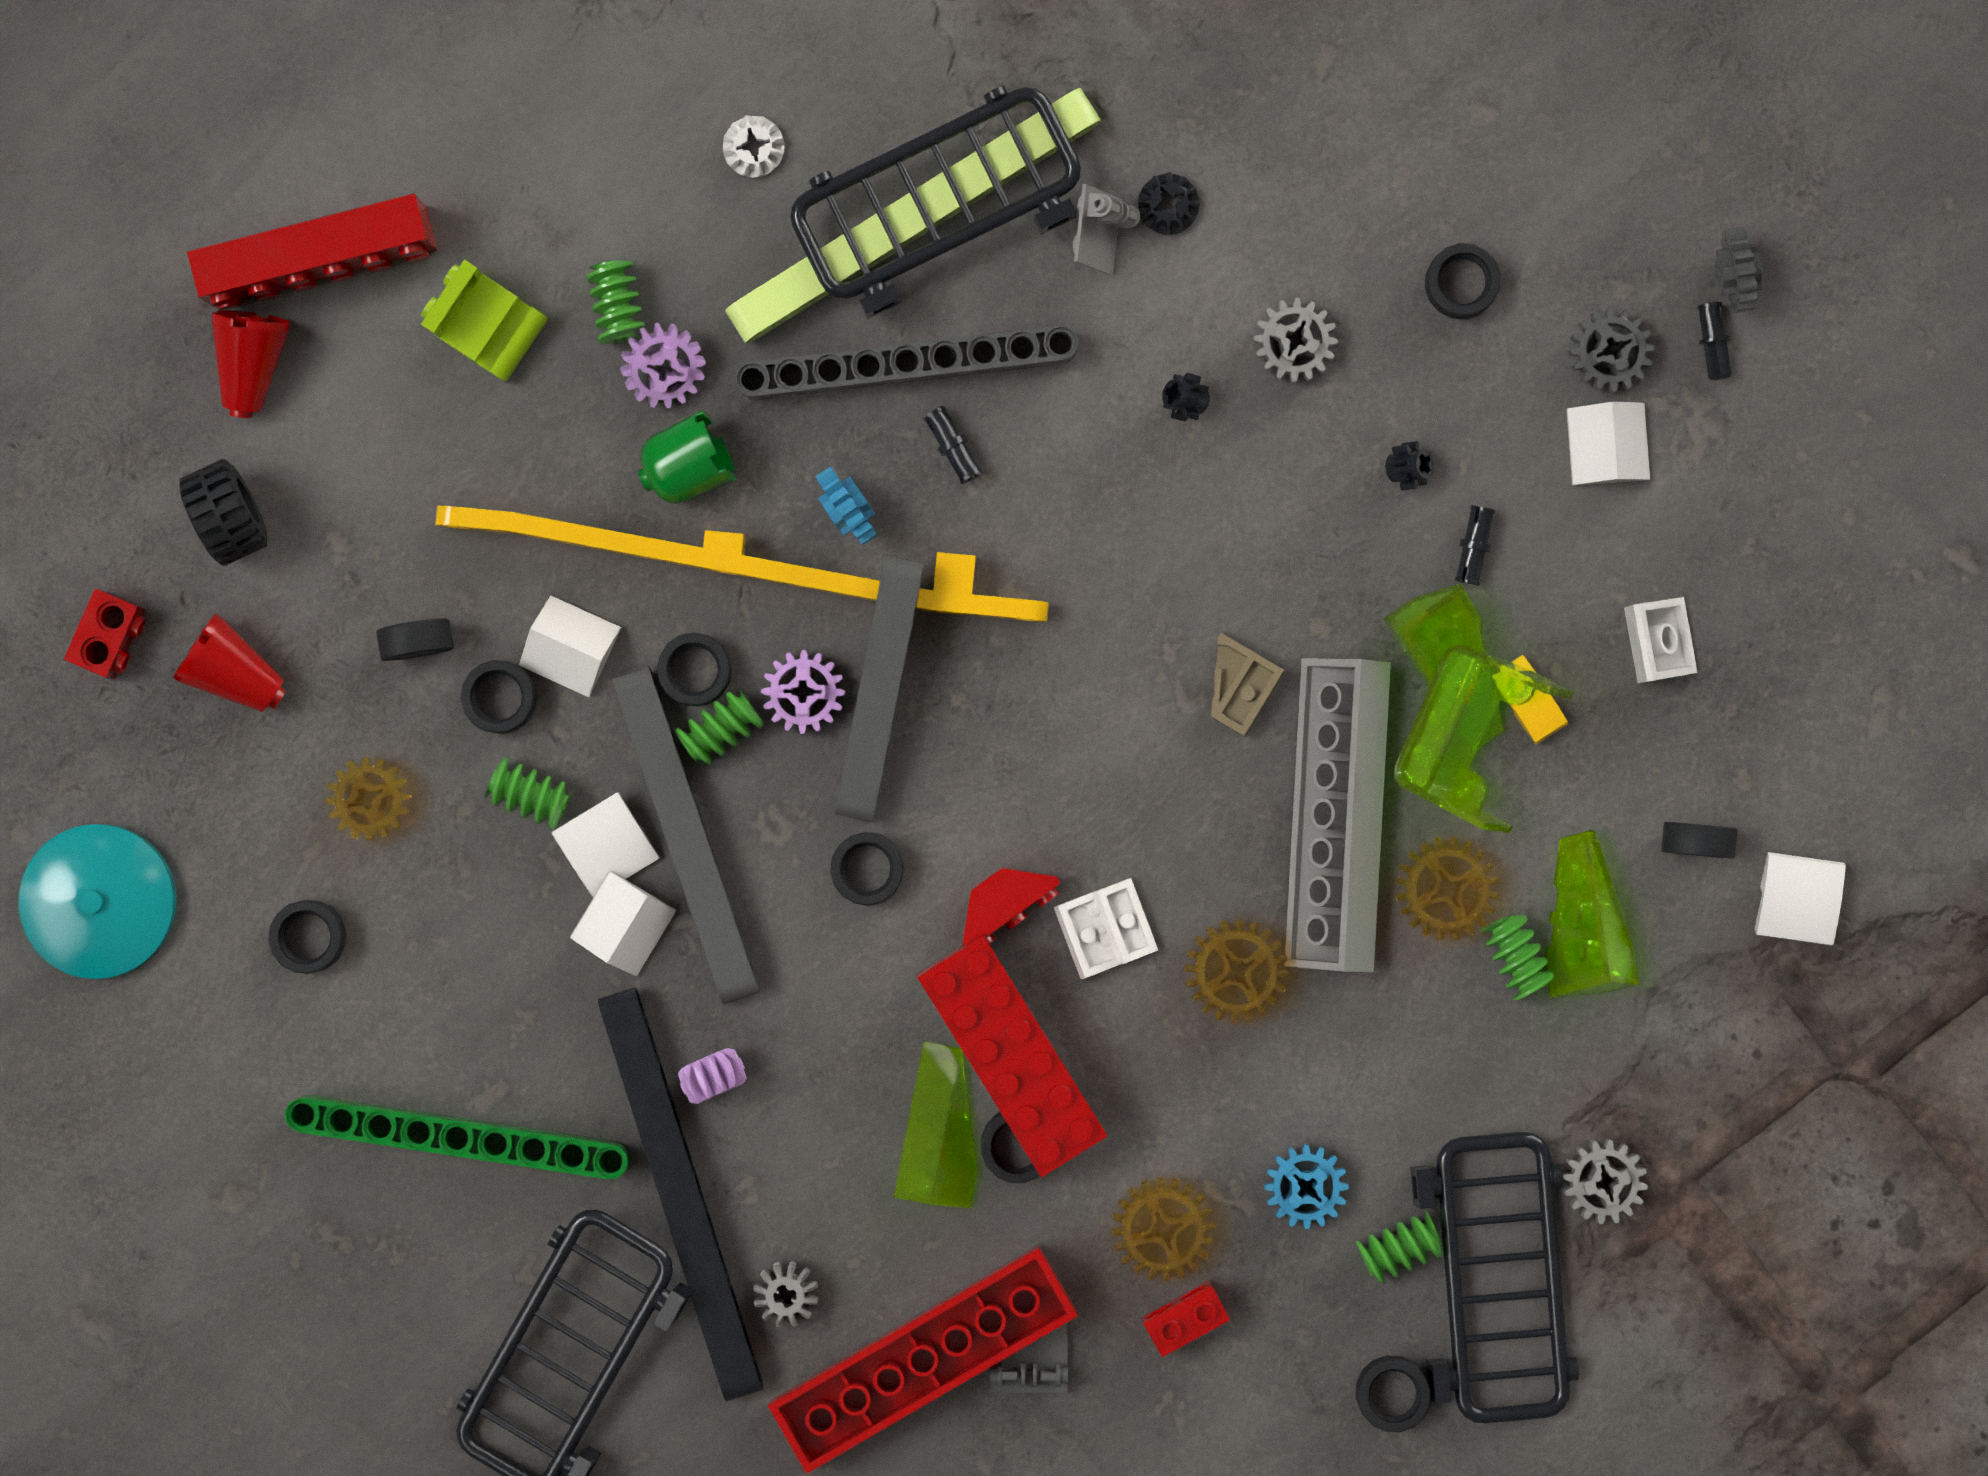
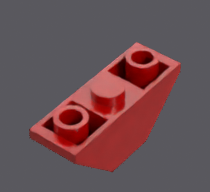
(1003, 900)

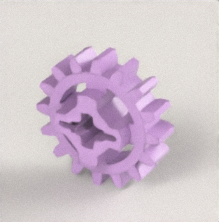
(665, 350)
(803, 710)

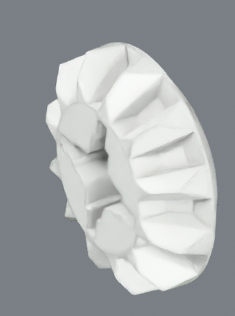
(769, 154)

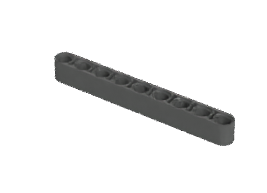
(887, 356)
(686, 835)

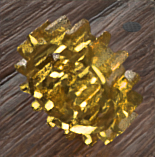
(359, 783)

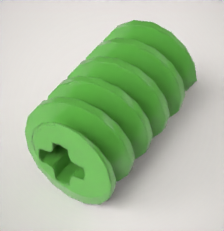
(614, 301)
(719, 728)
(528, 794)
(1518, 955)
(1400, 1248)

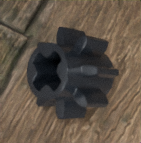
(1185, 397)
(1409, 465)

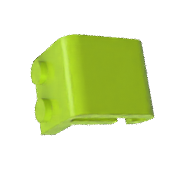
(483, 320)

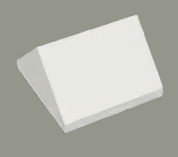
(1608, 443)
(1660, 639)
(569, 645)
(622, 924)

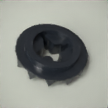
(1164, 221)

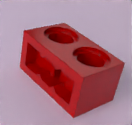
(96, 629)
(1185, 1318)

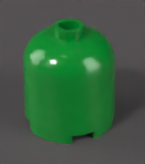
(685, 461)

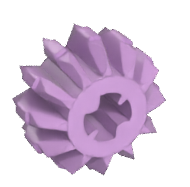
(712, 1076)

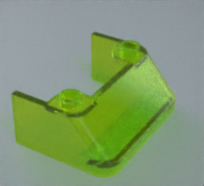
(1453, 724)

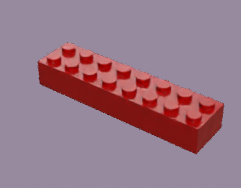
(922, 1359)

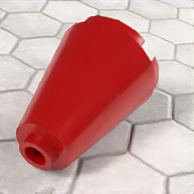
(246, 357)
(230, 668)

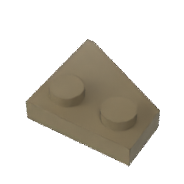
(1241, 685)

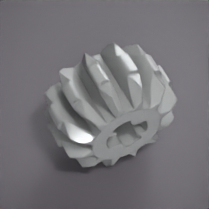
(779, 1305)

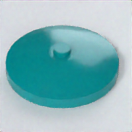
(97, 901)

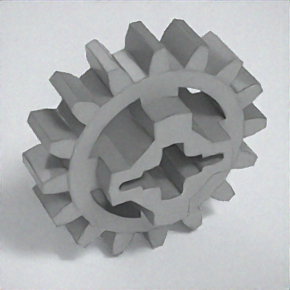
(1278, 334)
(1587, 1184)

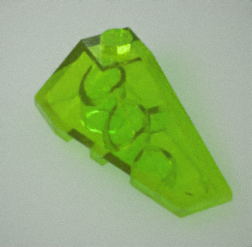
(1434, 624)
(1589, 933)
(939, 1146)

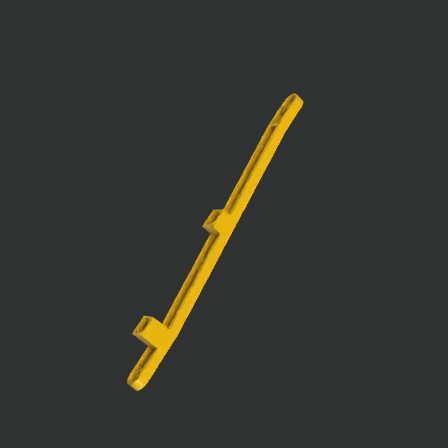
(725, 554)

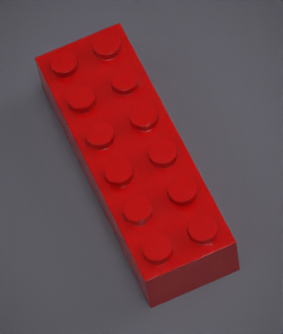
(312, 252)
(1011, 1055)

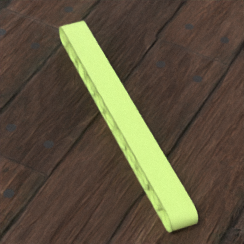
(799, 286)

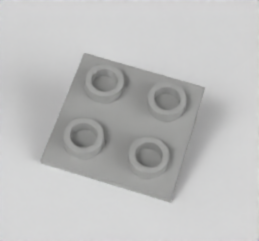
(1098, 228)

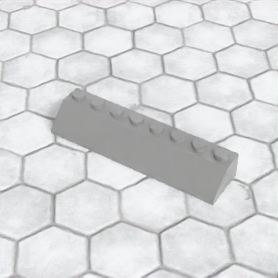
(1337, 814)

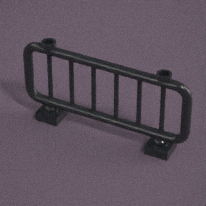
(1046, 199)
(1429, 1186)
(656, 1297)

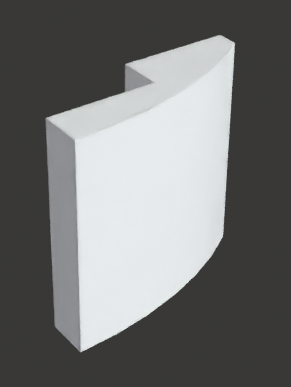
(605, 841)
(1800, 898)
(1105, 928)

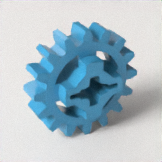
(846, 505)
(1292, 1199)

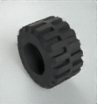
(223, 512)

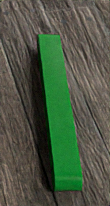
(439, 1138)

